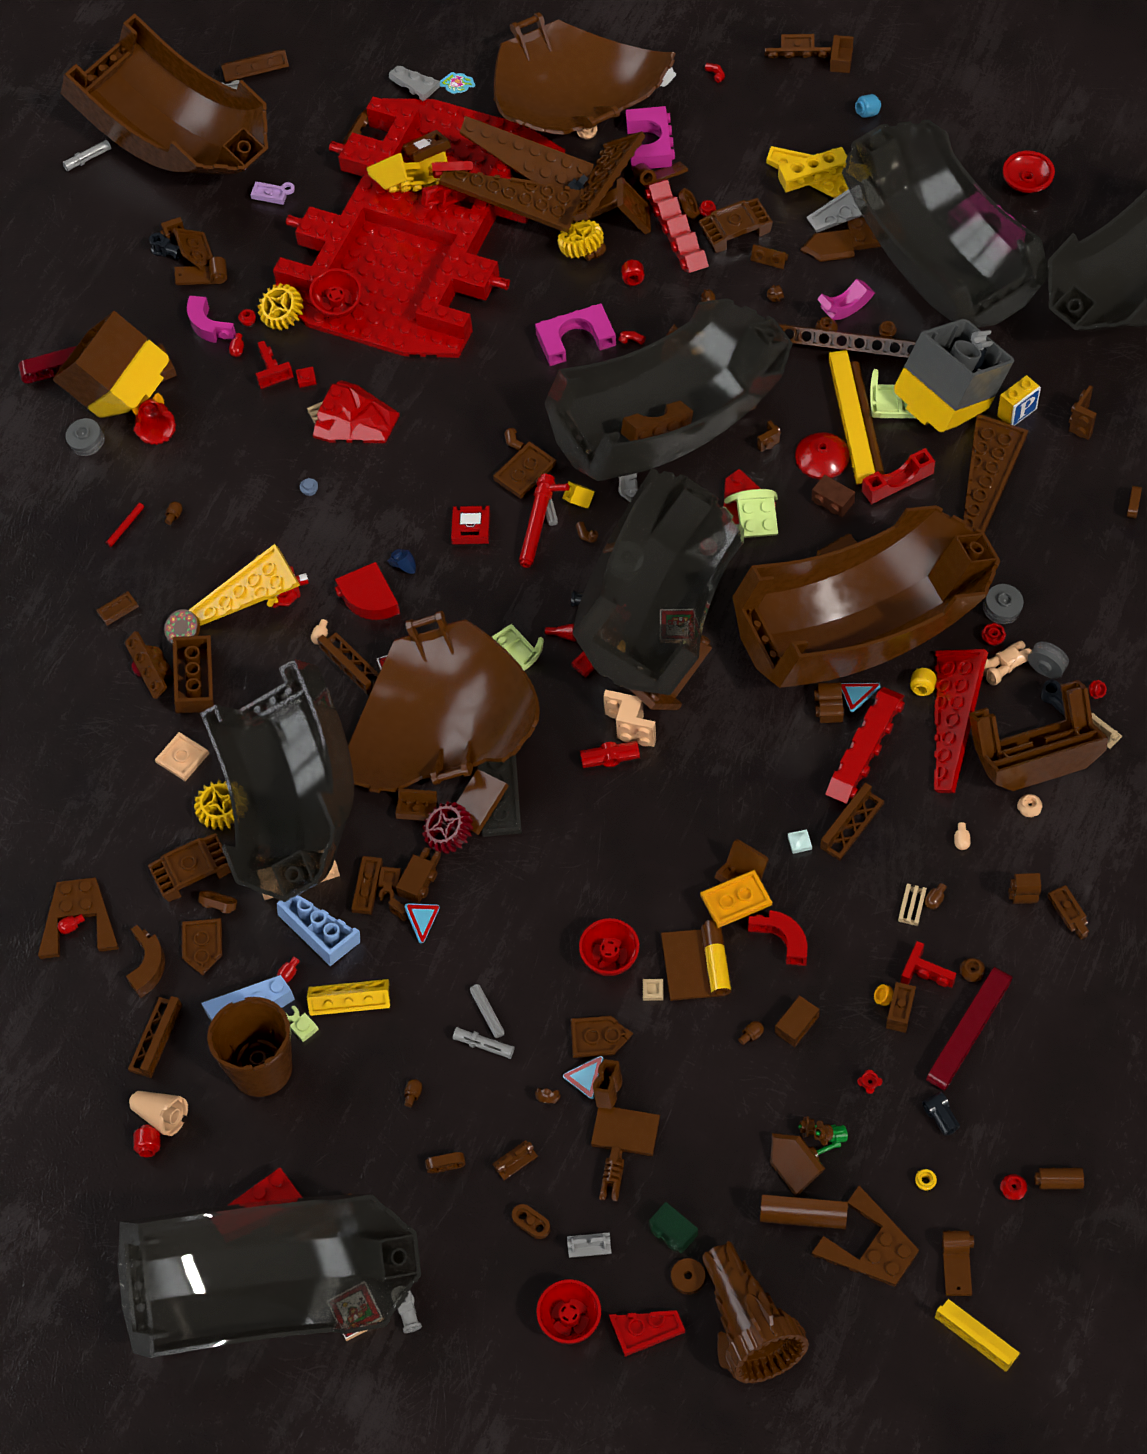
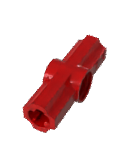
(610, 754)

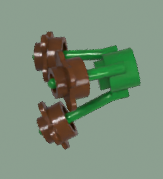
(823, 1133)

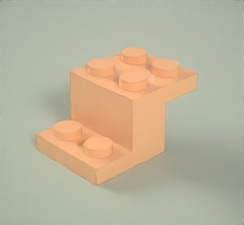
(629, 718)

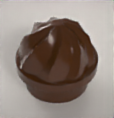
(775, 293)

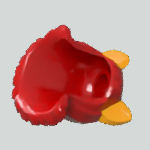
(154, 421)

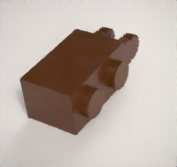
(418, 876)

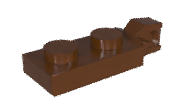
(1069, 910)

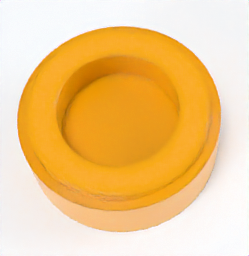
(883, 995)

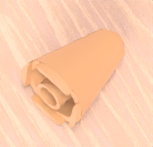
(160, 1110)

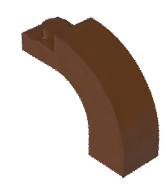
(152, 968)

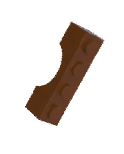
(640, 427)

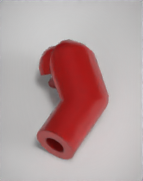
(719, 74)
(625, 335)

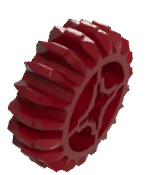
(442, 825)

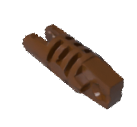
(612, 1174)

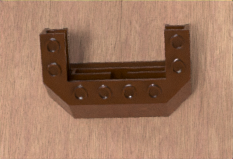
(1044, 751)

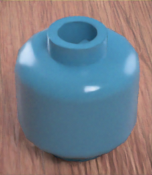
(868, 105)

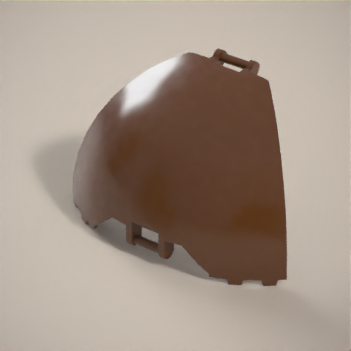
(571, 76)
(441, 708)

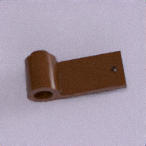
(647, 176)
(213, 274)
(957, 1262)

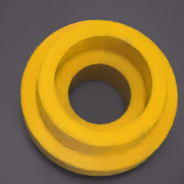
(925, 1173)

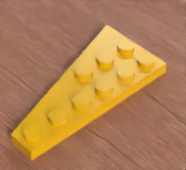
(832, 187)
(256, 582)

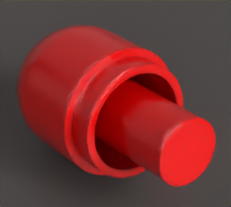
(236, 345)
(69, 923)
(288, 970)

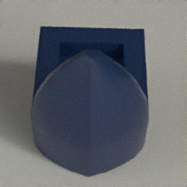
(404, 560)

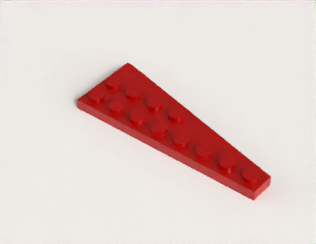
(957, 693)

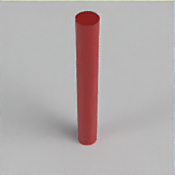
(125, 524)

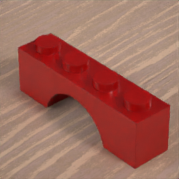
(913, 470)

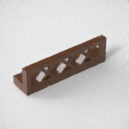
(254, 65)
(346, 665)
(846, 817)
(158, 1039)

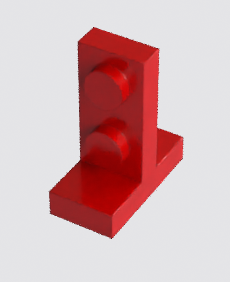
(274, 372)
(926, 969)

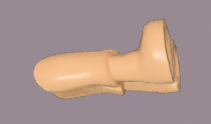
(1008, 660)

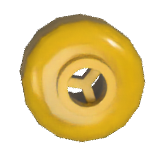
(923, 681)

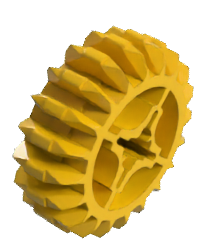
(581, 239)
(283, 296)
(210, 811)

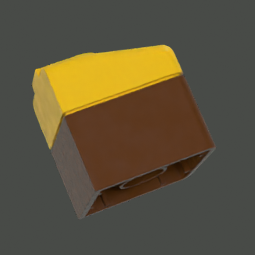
(112, 368)

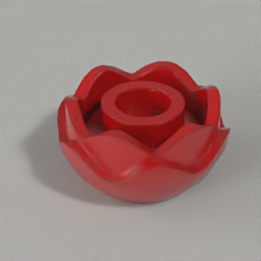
(996, 629)
(1010, 1192)

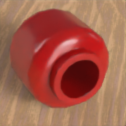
(632, 272)
(146, 1141)

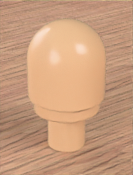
(319, 630)
(962, 837)

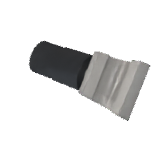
(979, 340)

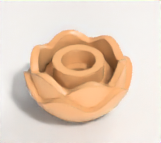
(587, 133)
(1025, 809)

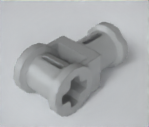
(408, 1315)

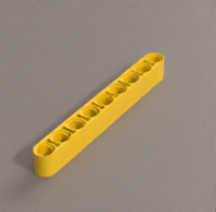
(851, 415)

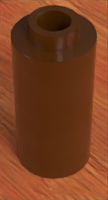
(1060, 1178)

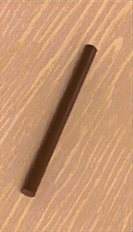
(867, 418)

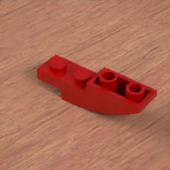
(440, 195)

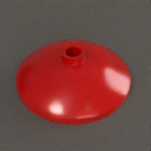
(1028, 171)
(820, 462)

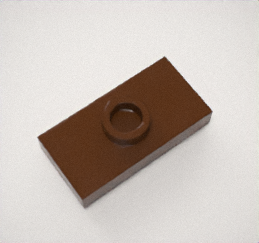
(117, 608)

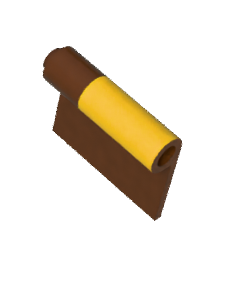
(696, 963)

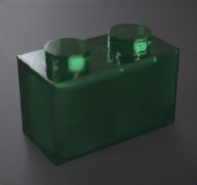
(673, 1228)

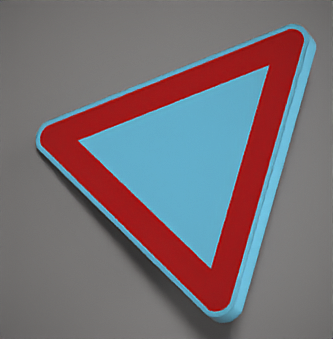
(858, 693)
(421, 918)
(584, 1076)

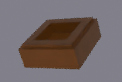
(398, 909)

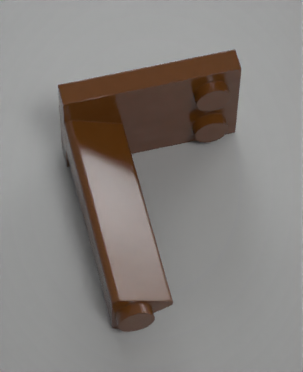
(628, 202)
(669, 702)

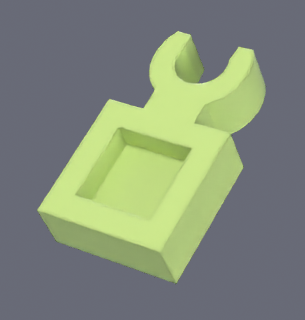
(302, 1025)

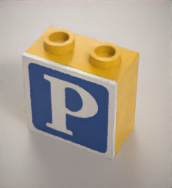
(1018, 401)

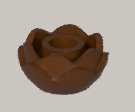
(707, 295)
(826, 321)
(972, 975)
(547, 1095)

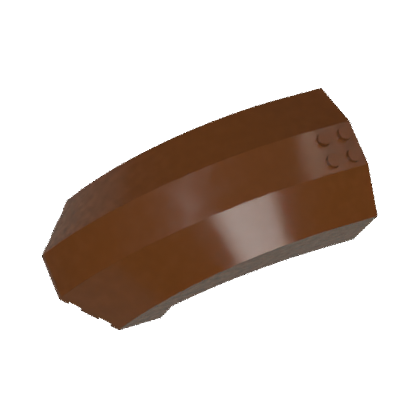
(167, 107)
(864, 601)

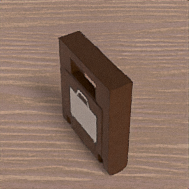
(426, 146)

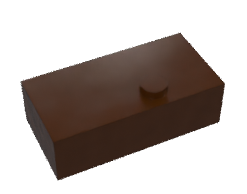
(192, 673)

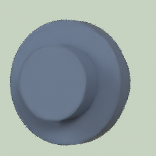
(309, 487)

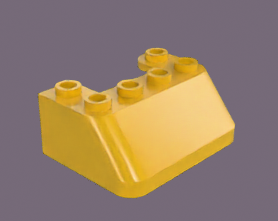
(396, 175)

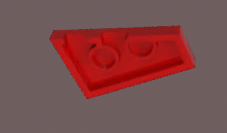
(645, 1330)

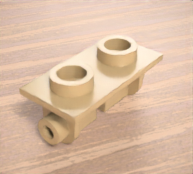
(1113, 735)

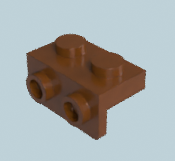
(415, 804)

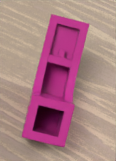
(848, 302)
(204, 327)

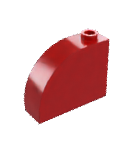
(367, 593)

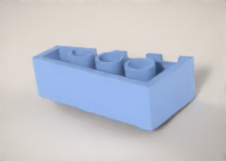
(322, 932)
(272, 989)

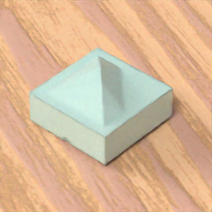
(799, 841)

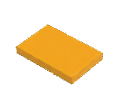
(736, 898)

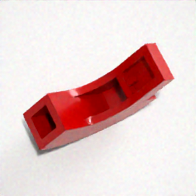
(787, 930)

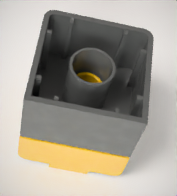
(940, 376)

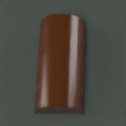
(803, 1212)

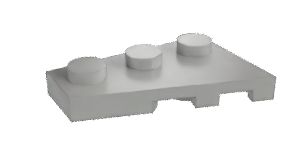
(416, 82)

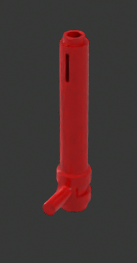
(542, 494)

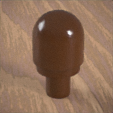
(597, 254)
(173, 512)
(935, 897)
(751, 1032)
(412, 1091)

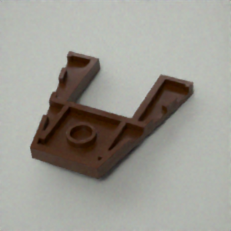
(77, 898)
(886, 1256)

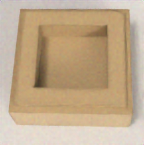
(652, 989)

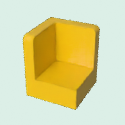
(578, 495)

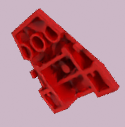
(353, 415)

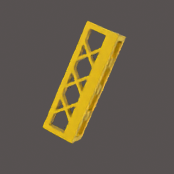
(348, 997)
(977, 1335)

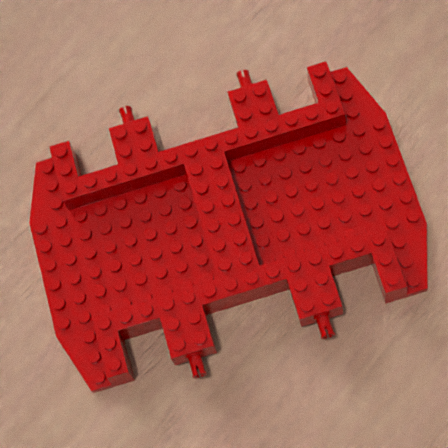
(399, 250)

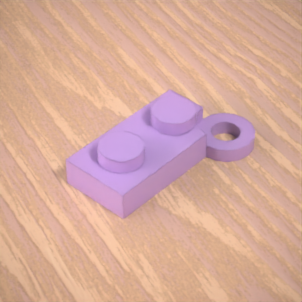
(271, 193)

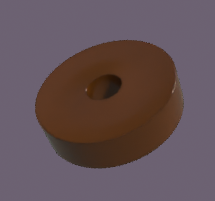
(684, 1285)

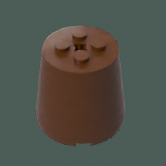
(253, 1045)

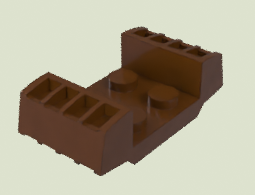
(735, 221)
(189, 865)

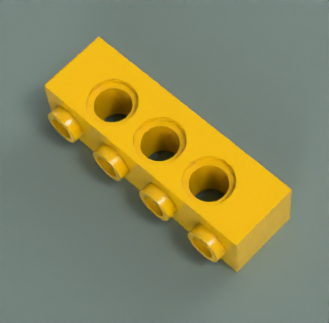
(812, 169)

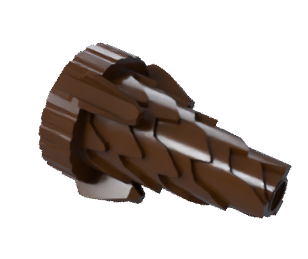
(758, 1336)

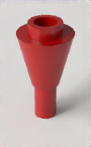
(562, 631)

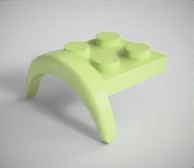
(885, 402)
(756, 511)
(518, 646)

